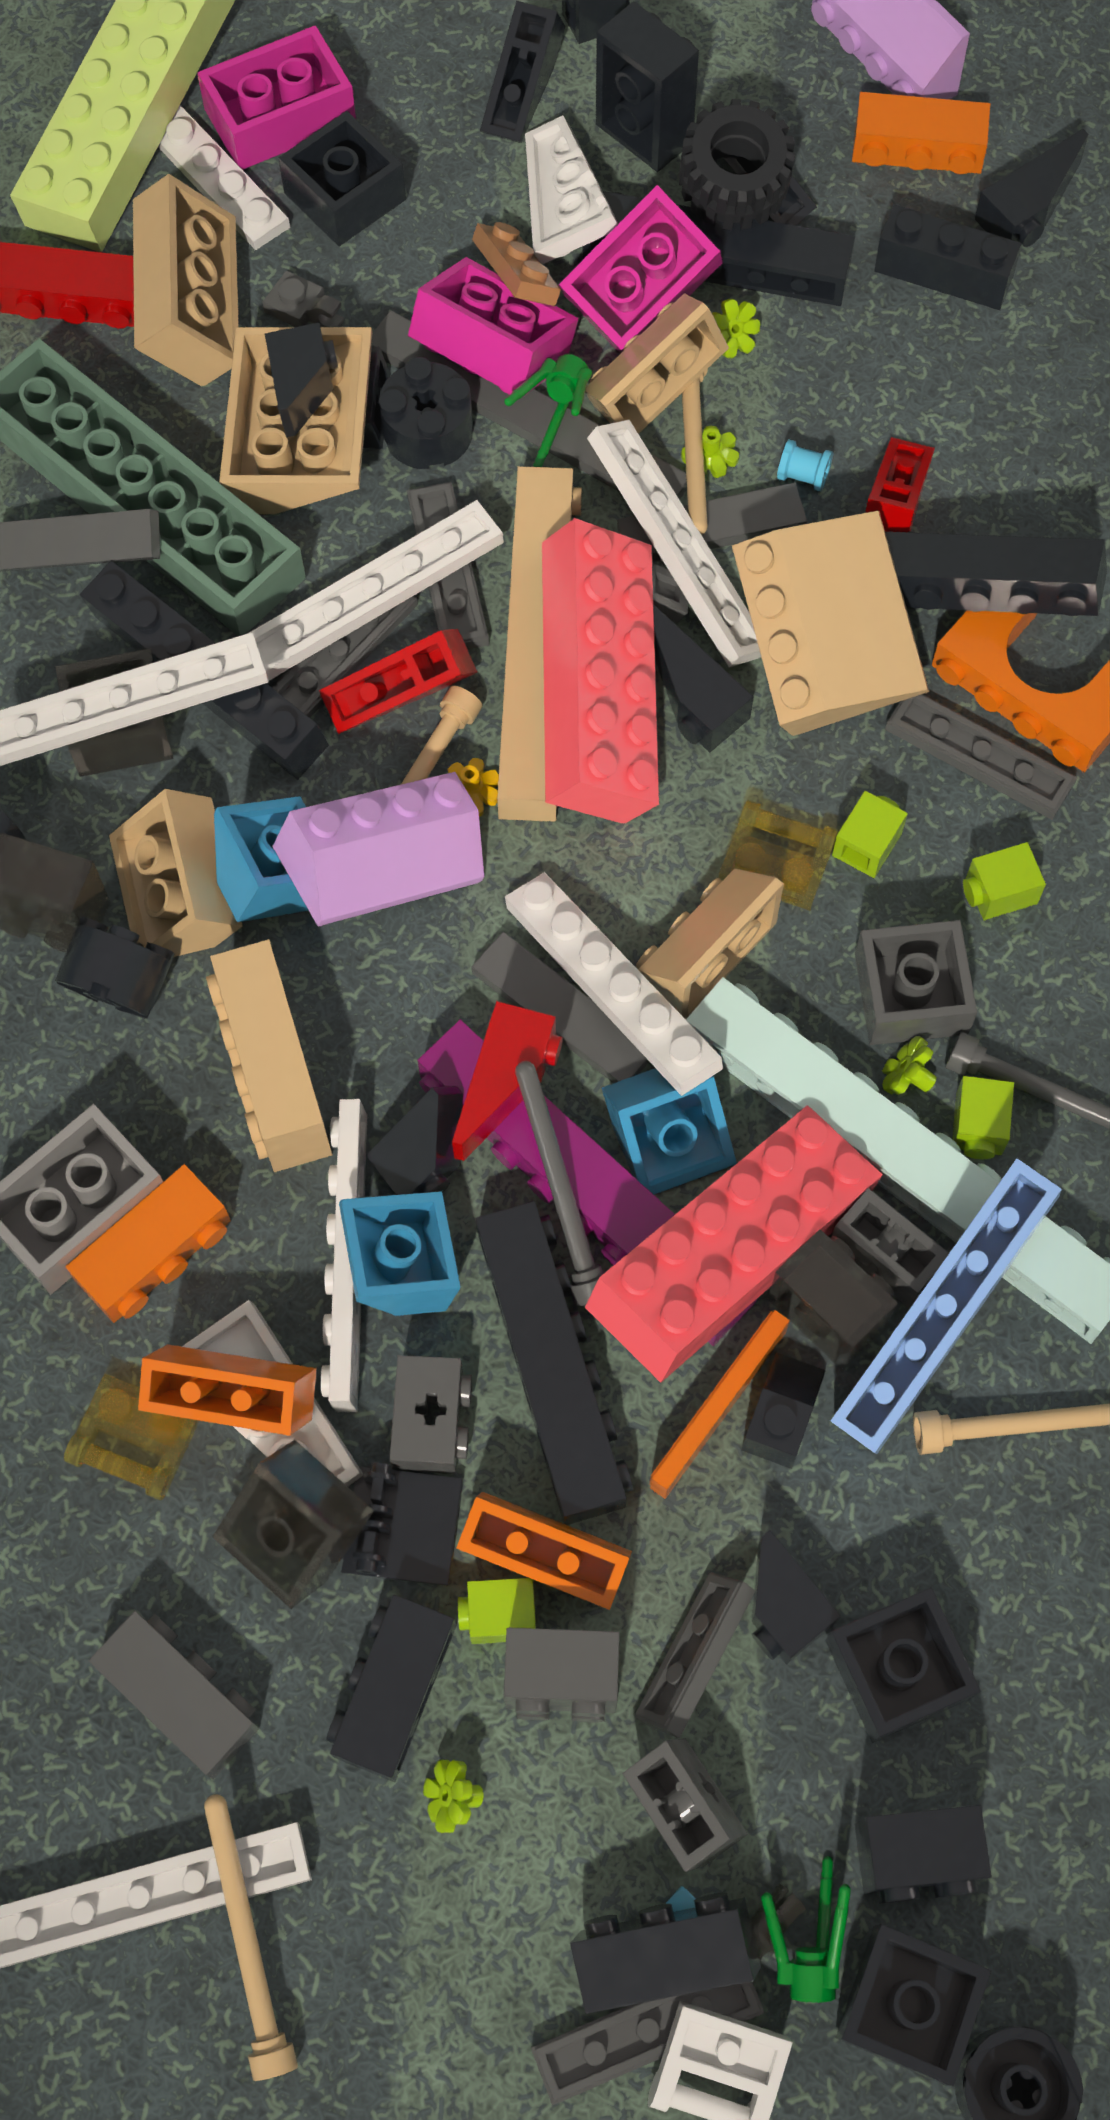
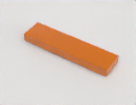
(718, 1403)

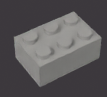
(71, 1195)

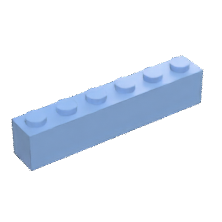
(946, 1306)

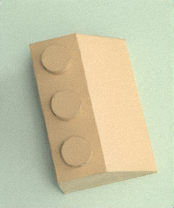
(658, 364)
(170, 874)
(712, 938)

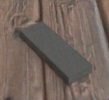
(694, 1654)

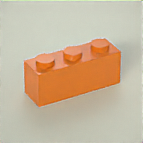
(921, 132)
(150, 1244)
(227, 1389)
(544, 1550)

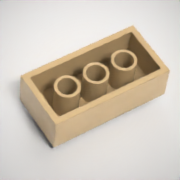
(184, 280)
(267, 1057)

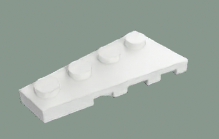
(563, 193)
(248, 1335)

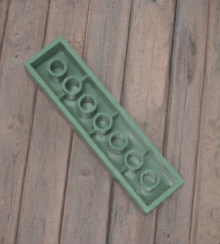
(117, 463)

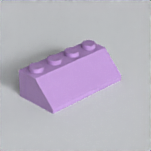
(903, 43)
(382, 848)

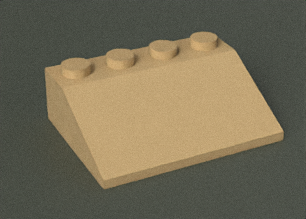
(326, 453)
(829, 620)

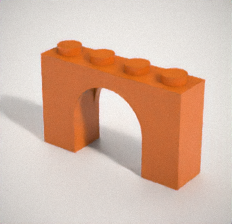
(1068, 723)

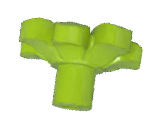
(736, 325)
(717, 451)
(909, 1068)
(451, 1795)

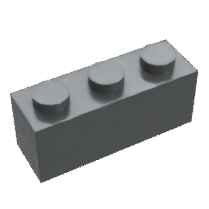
(176, 1692)

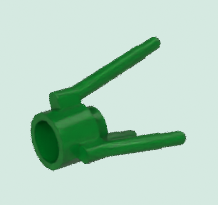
(565, 382)
(815, 1970)

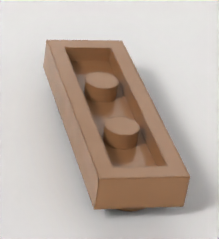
(516, 263)

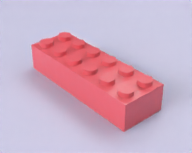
(599, 673)
(729, 1243)

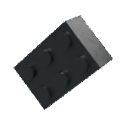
(645, 85)

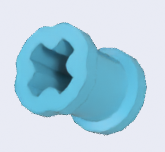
(804, 465)

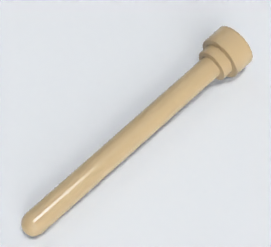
(694, 454)
(458, 709)
(939, 1431)
(271, 2051)

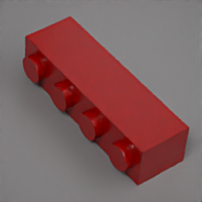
(67, 284)

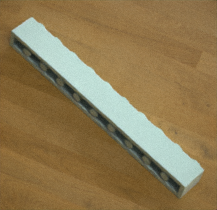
(915, 1163)

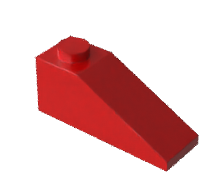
(900, 484)
(398, 679)
(494, 1091)

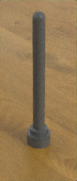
(972, 1057)
(586, 1271)

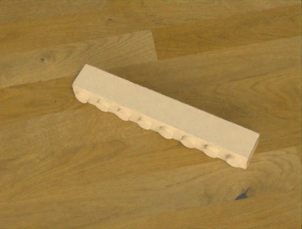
(542, 507)

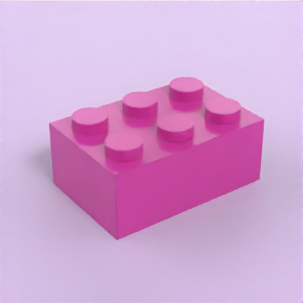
(275, 96)
(640, 269)
(485, 328)

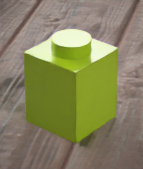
(870, 833)
(1004, 881)
(983, 1116)
(496, 1606)

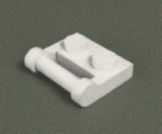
(723, 2052)

